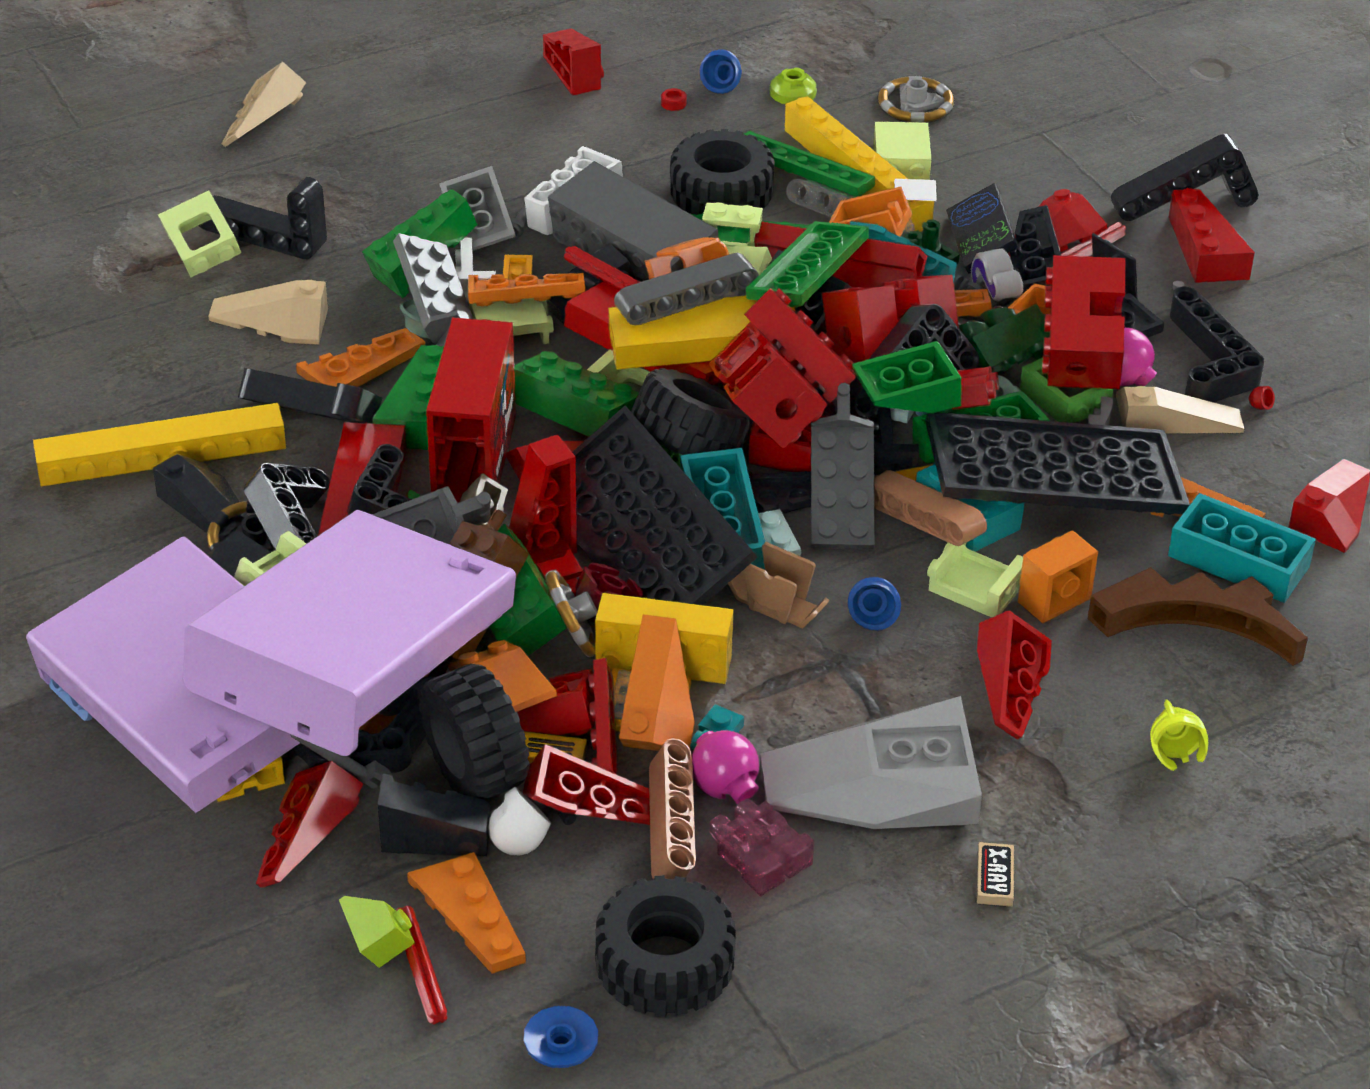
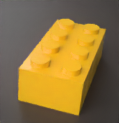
(702, 630)

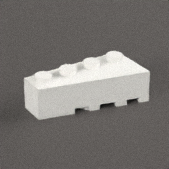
(537, 200)

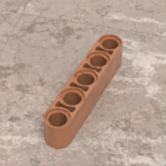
(927, 509)
(672, 811)

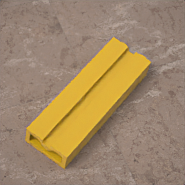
(680, 337)

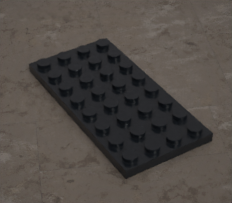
(1055, 463)
(650, 518)

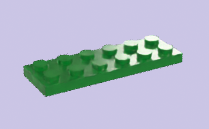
(809, 261)

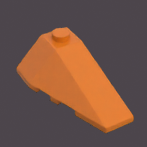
(658, 690)

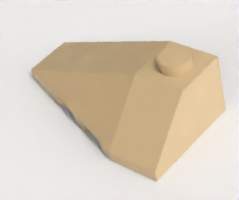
(266, 98)
(287, 309)
(1175, 412)

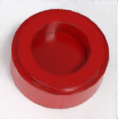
(673, 99)

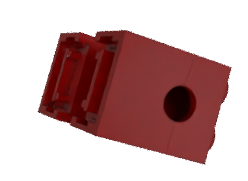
(863, 317)
(1084, 322)
(767, 386)

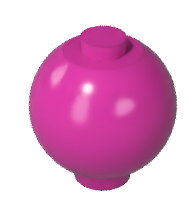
(1137, 359)
(725, 765)

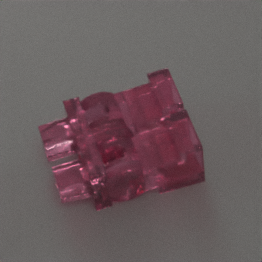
(761, 845)

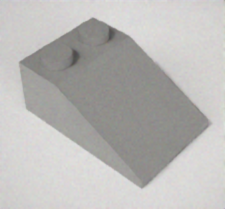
(486, 204)

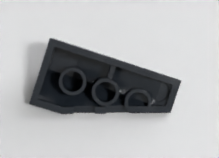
(195, 491)

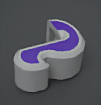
(996, 273)

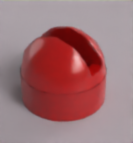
(1262, 398)

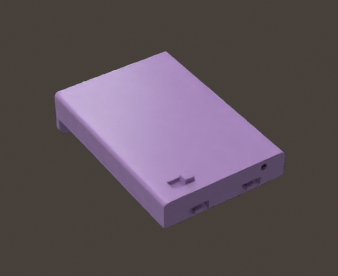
(342, 628)
(124, 665)

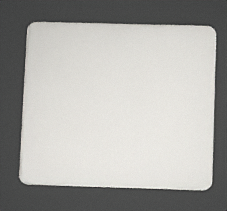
(917, 189)

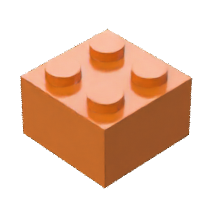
(1057, 576)

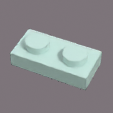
(777, 531)

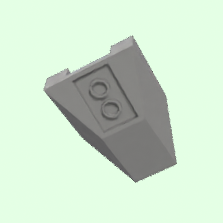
(882, 772)

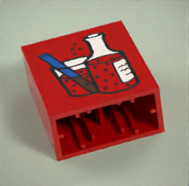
(471, 405)

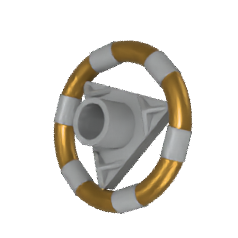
(916, 99)
(574, 611)

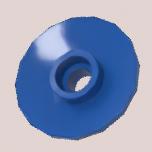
(557, 1026)

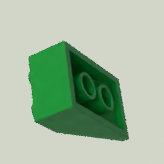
(912, 379)

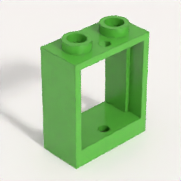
(1055, 401)

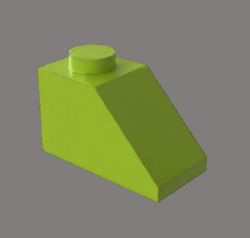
(377, 928)

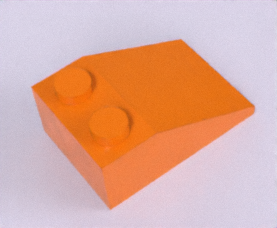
(515, 672)

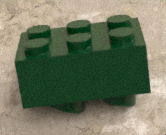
(1006, 336)

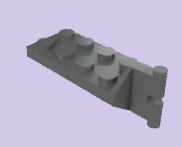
(432, 284)
(842, 478)
(438, 513)

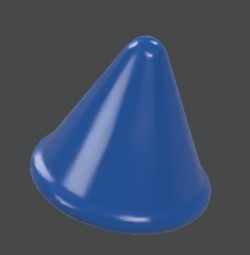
(720, 71)
(874, 603)

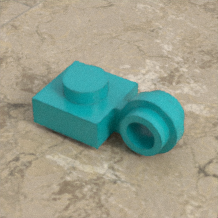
(717, 720)

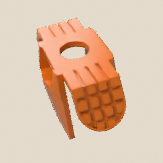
(690, 252)

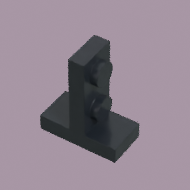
(886, 453)

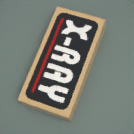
(995, 874)

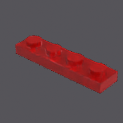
(603, 712)

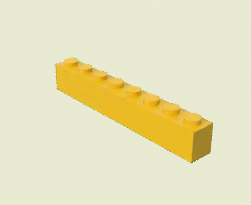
(831, 140)
(151, 443)

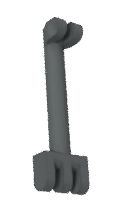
(369, 775)

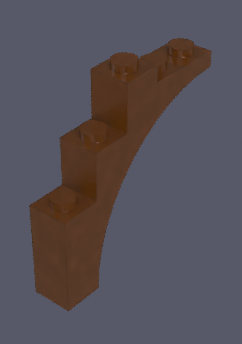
(1239, 609)

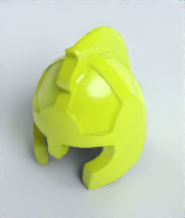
(1177, 735)

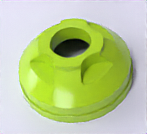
(791, 85)

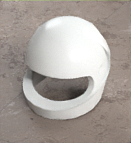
(517, 824)

